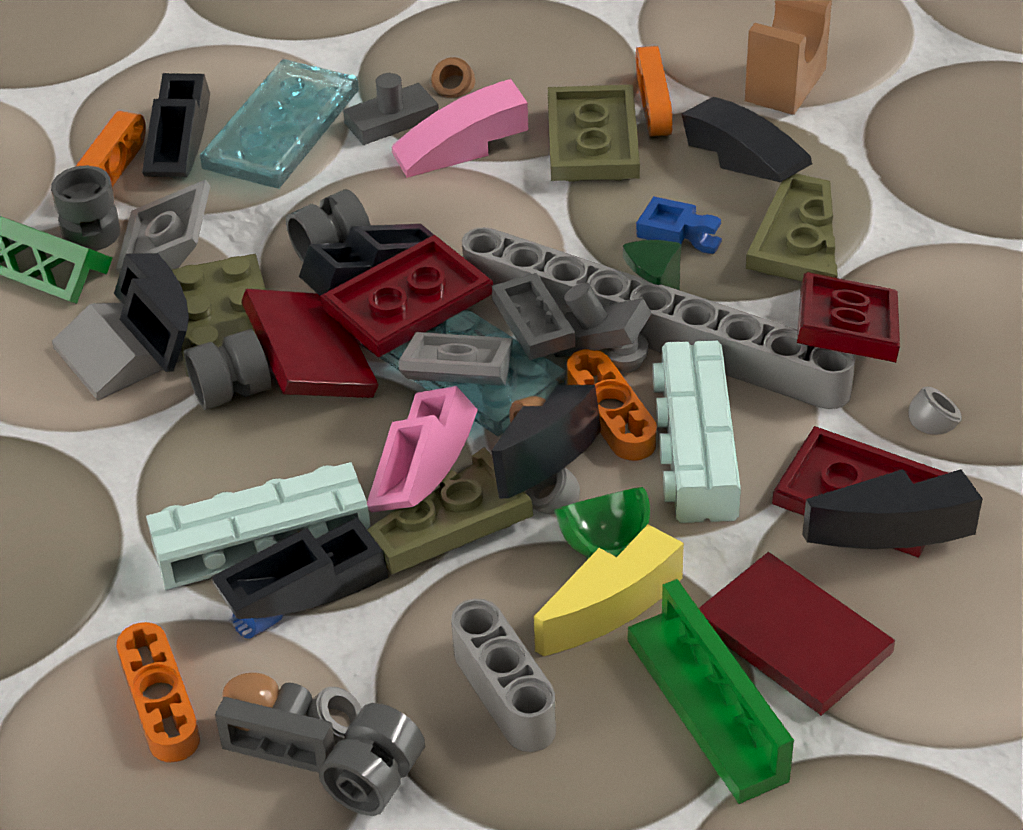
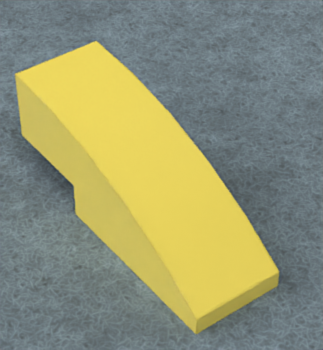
(608, 592)

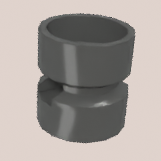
(86, 207)
(325, 223)
(227, 369)
(372, 759)

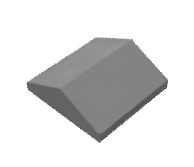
(167, 225)
(104, 350)
(457, 358)

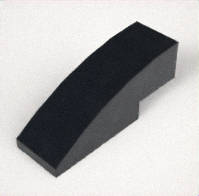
(176, 125)
(744, 140)
(366, 247)
(153, 306)
(545, 438)
(894, 512)
(303, 572)

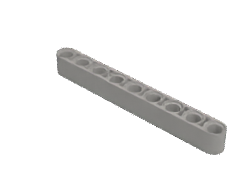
(751, 346)

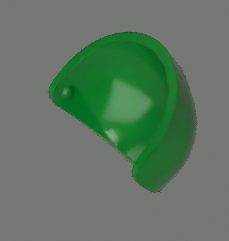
(604, 521)

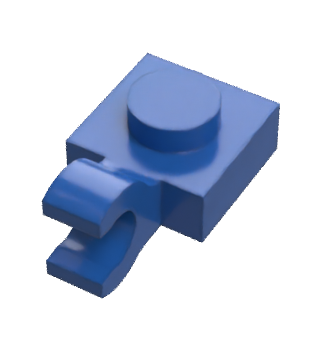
(678, 221)

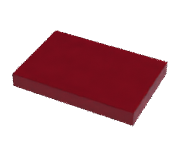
(406, 295)
(849, 317)
(307, 345)
(834, 462)
(796, 632)

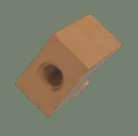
(788, 56)

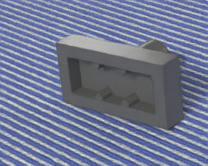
(391, 111)
(533, 316)
(599, 325)
(277, 732)

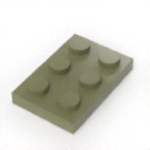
(593, 133)
(215, 298)

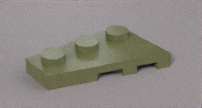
(796, 231)
(450, 517)

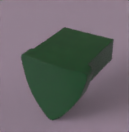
(655, 261)

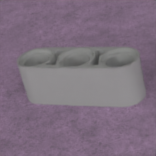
(504, 675)

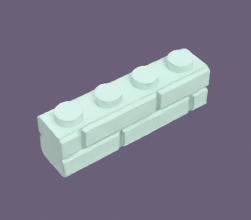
(698, 434)
(222, 531)

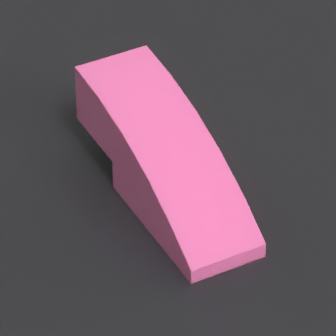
(463, 129)
(421, 449)

